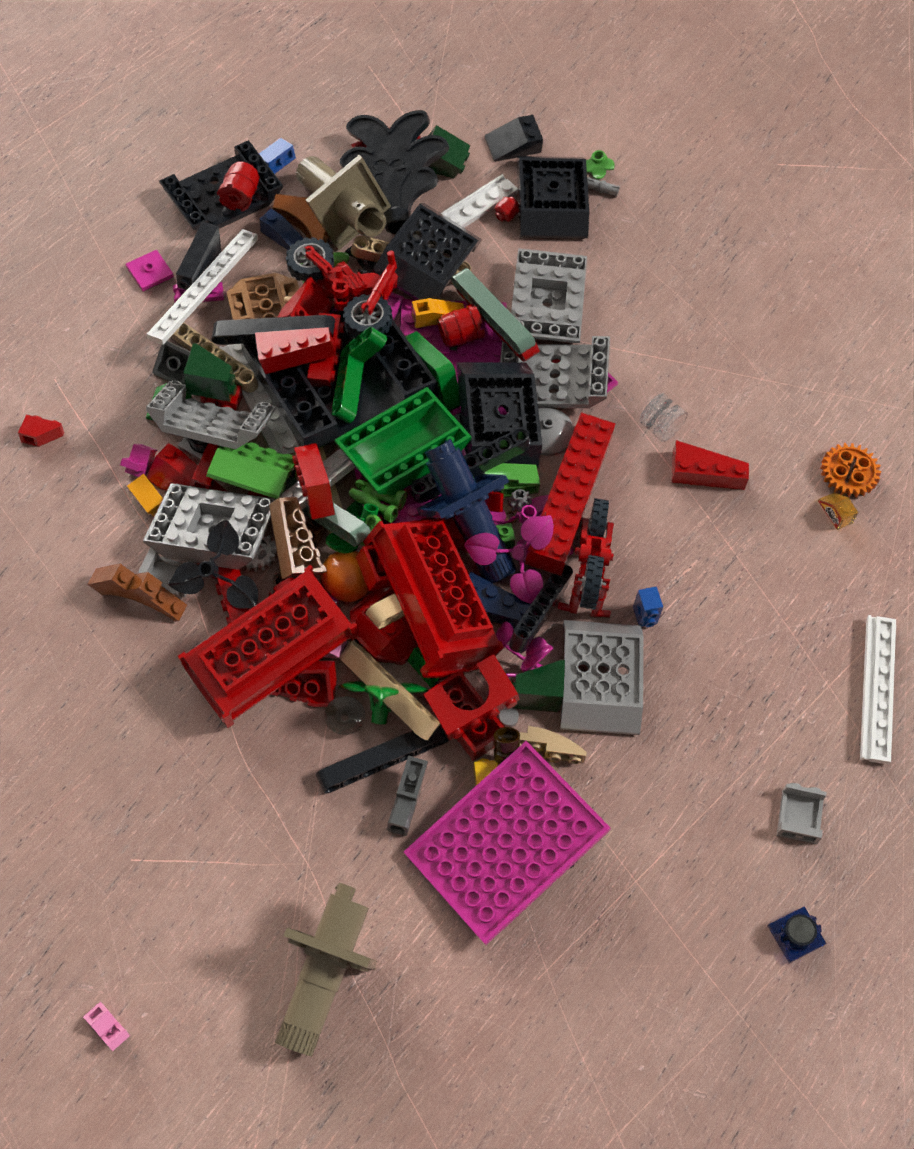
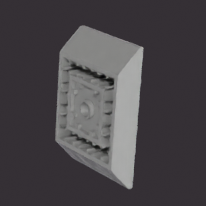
(553, 280)
(192, 512)

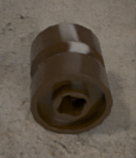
(505, 743)

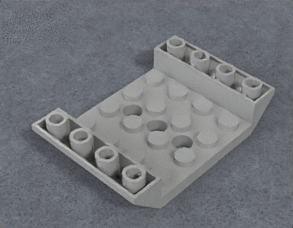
(581, 372)
(205, 420)
(598, 699)

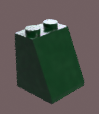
(454, 159)
(208, 375)
(541, 688)

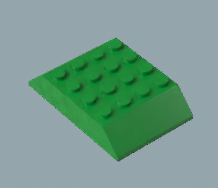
(394, 443)

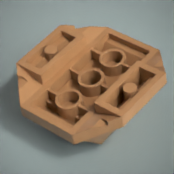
(260, 296)

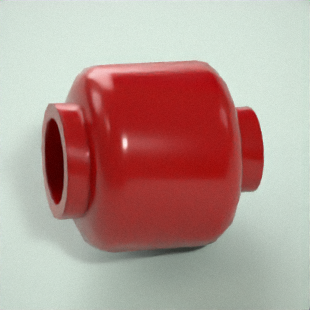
(506, 209)

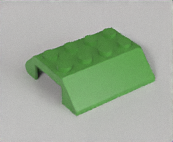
(253, 468)

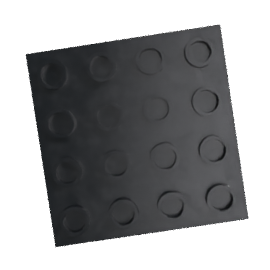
(386, 380)

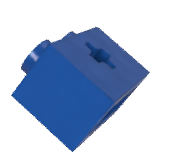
(647, 607)

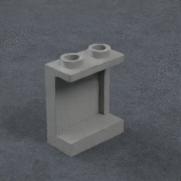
(162, 569)
(801, 813)

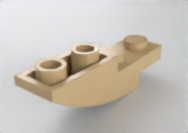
(555, 745)

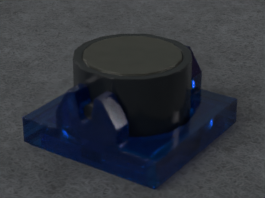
(797, 932)

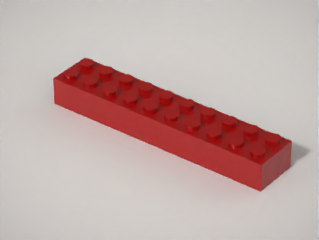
(572, 491)

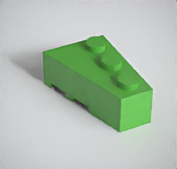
(519, 477)

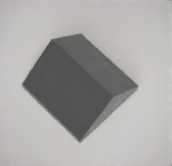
(171, 362)

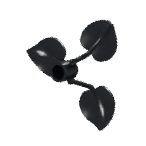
(189, 575)

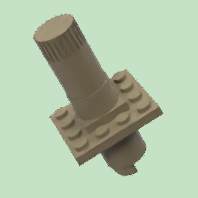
(344, 201)
(326, 961)

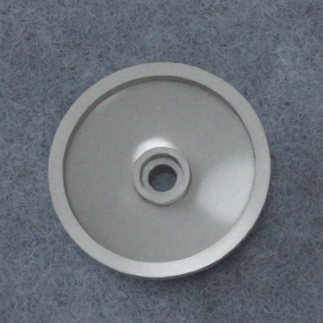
(556, 435)

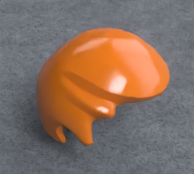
(344, 577)

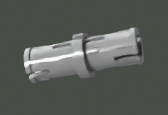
(603, 186)

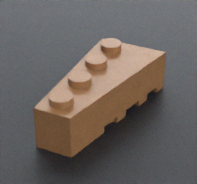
(293, 539)

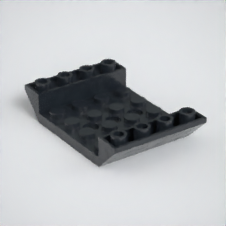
(198, 197)
(425, 270)

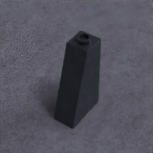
(200, 255)

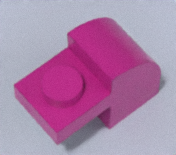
(139, 460)

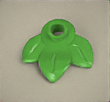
(599, 164)

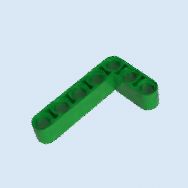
(440, 368)
(350, 372)

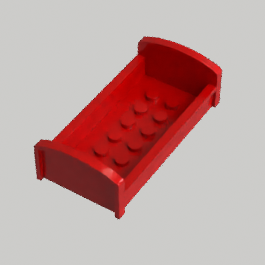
(435, 595)
(267, 646)

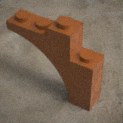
(300, 215)
(139, 587)

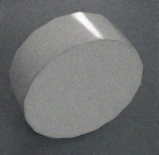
(508, 717)

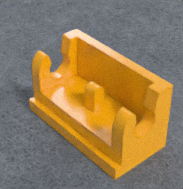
(146, 494)

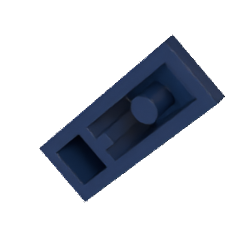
(279, 229)

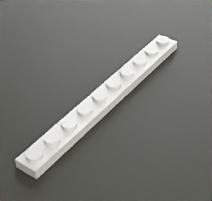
(202, 287)

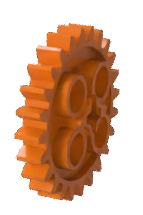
(867, 475)

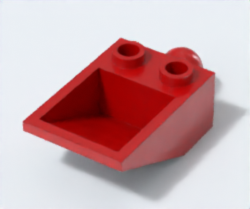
(307, 301)

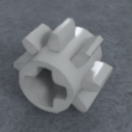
(519, 499)

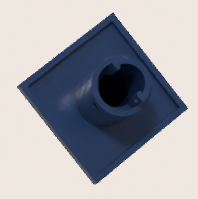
(464, 501)

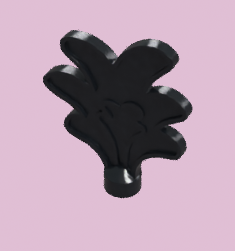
(397, 159)

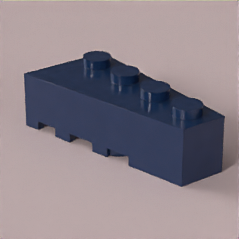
(499, 603)

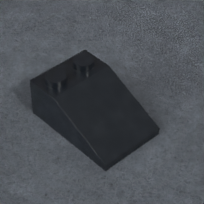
(515, 139)

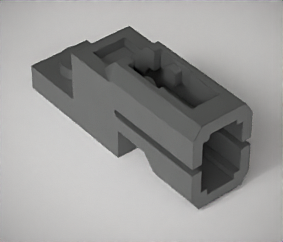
(407, 796)

